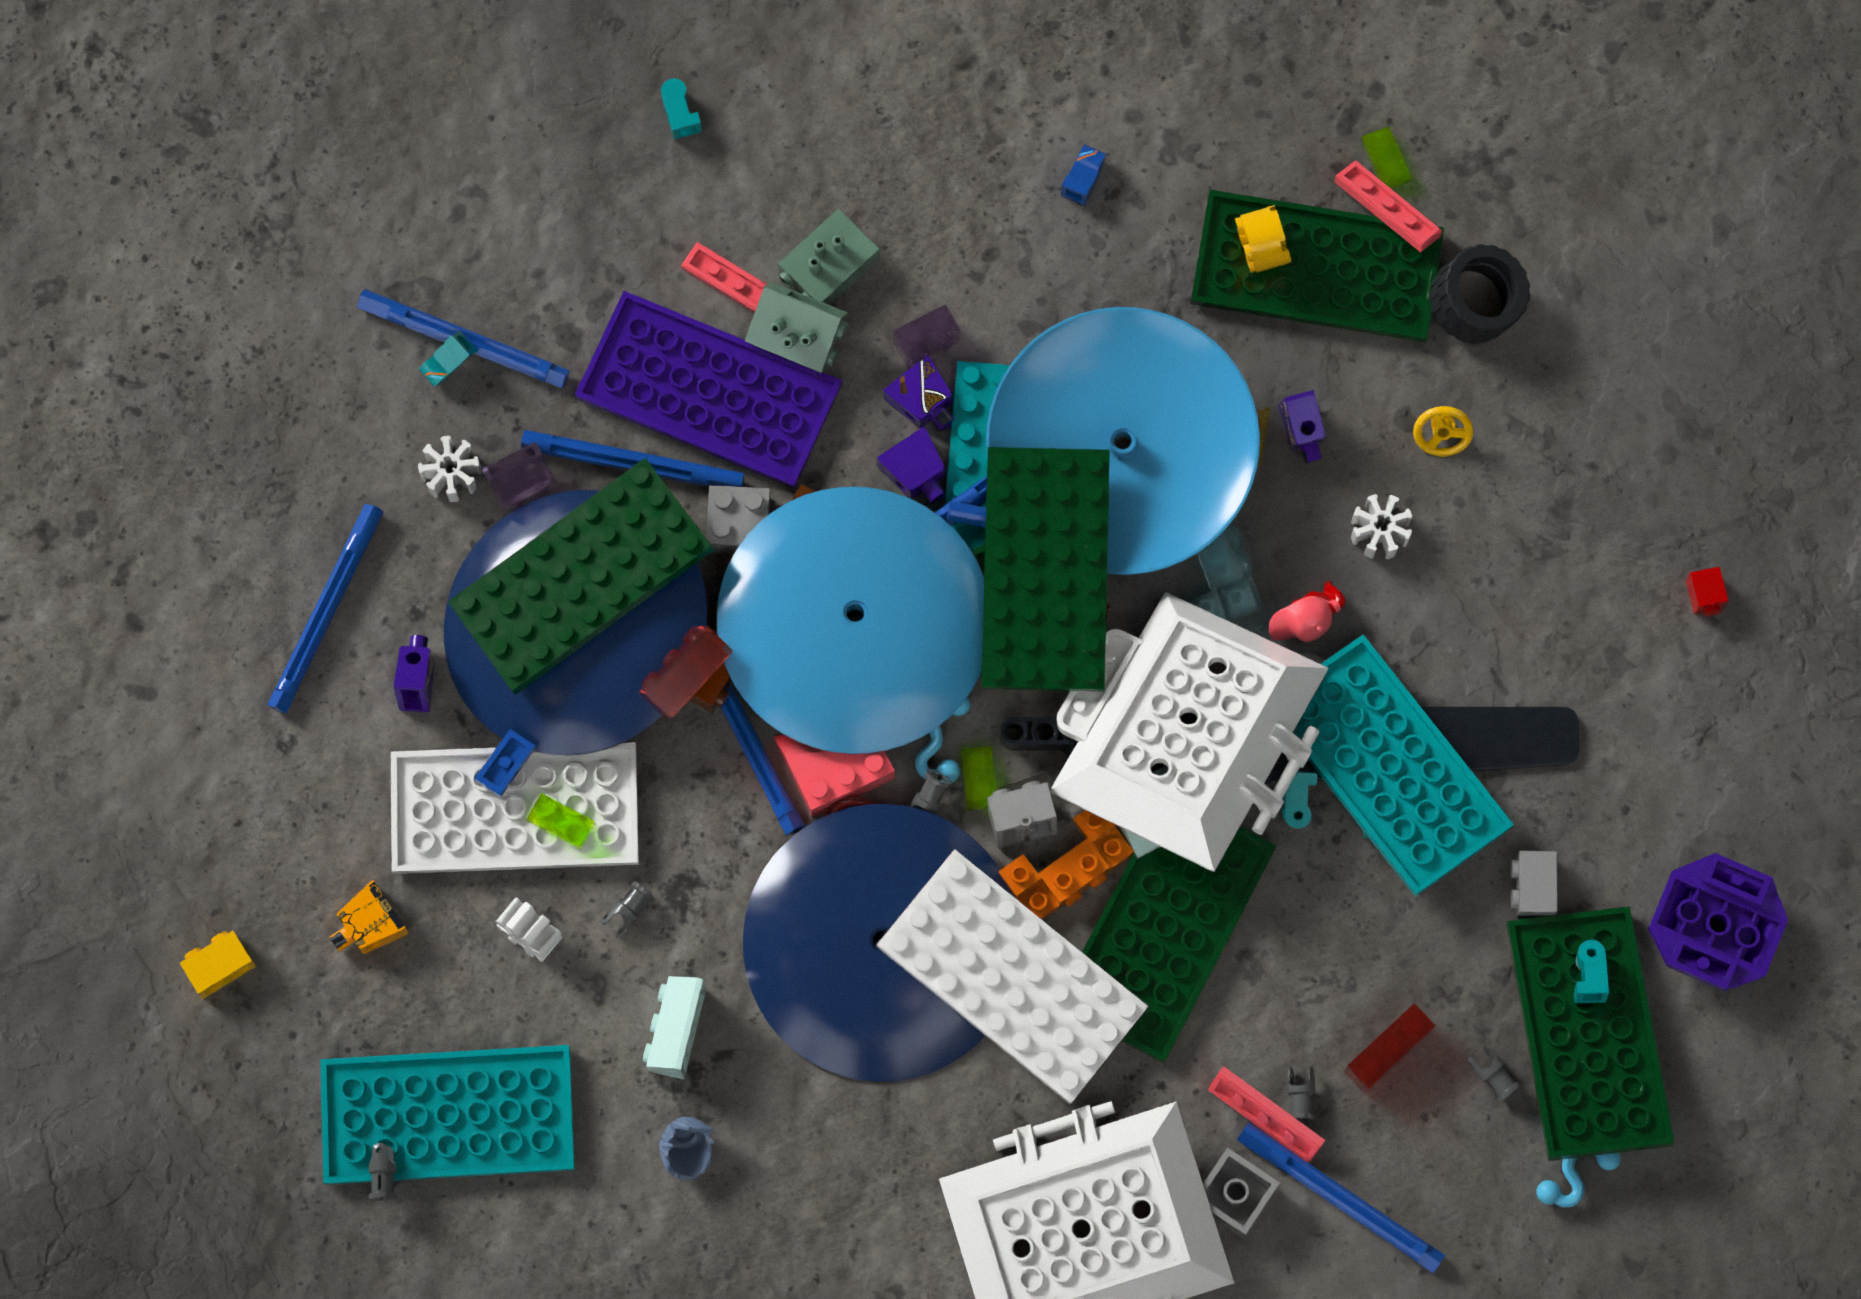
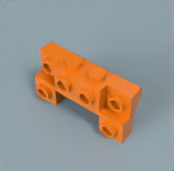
(1071, 873)

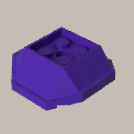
(1738, 898)

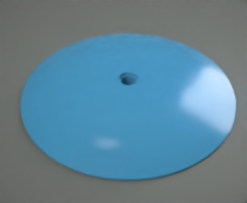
(1166, 393)
(841, 679)

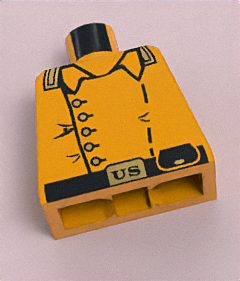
(368, 921)

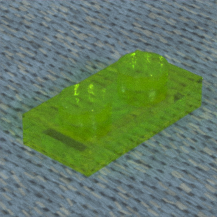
(1386, 158)
(978, 776)
(560, 821)

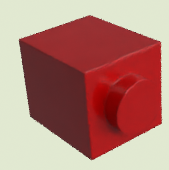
(1707, 591)

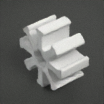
(438, 473)
(1369, 523)
(528, 929)

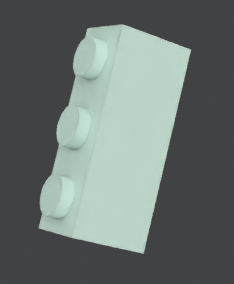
(675, 1026)

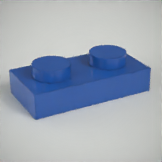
(505, 763)

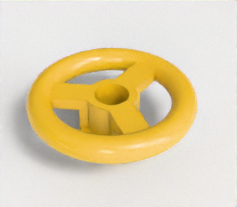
(1443, 428)

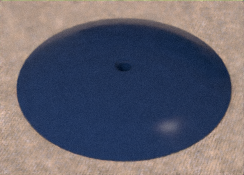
(593, 693)
(815, 951)

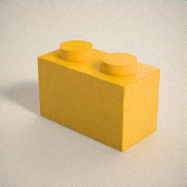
(217, 963)

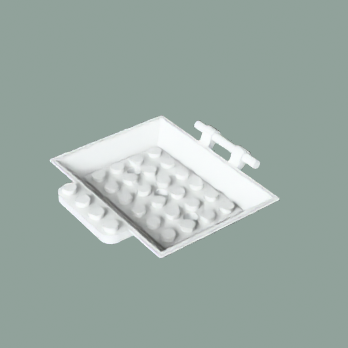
(1213, 763)
(1096, 1180)

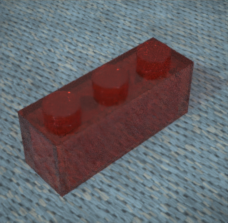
(685, 671)
(1389, 1048)

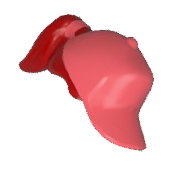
(1307, 617)

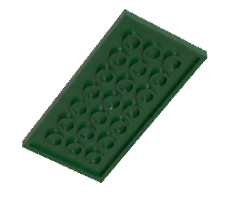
(1341, 272)
(1045, 569)
(580, 576)
(1169, 931)
(1589, 1061)

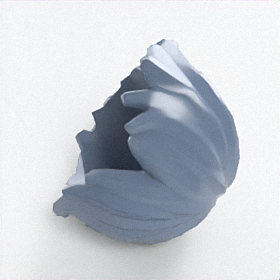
(686, 1148)

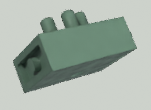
(829, 259)
(797, 327)

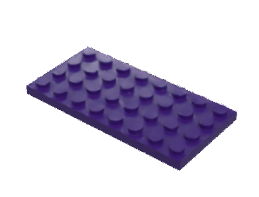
(708, 389)

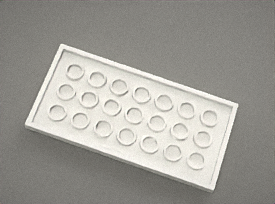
(457, 825)
(1012, 976)

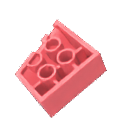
(829, 776)

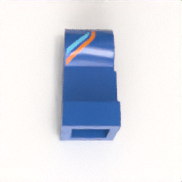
(1083, 175)

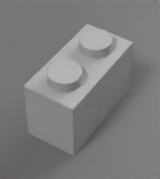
(1535, 884)

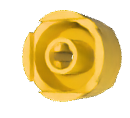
(1263, 239)

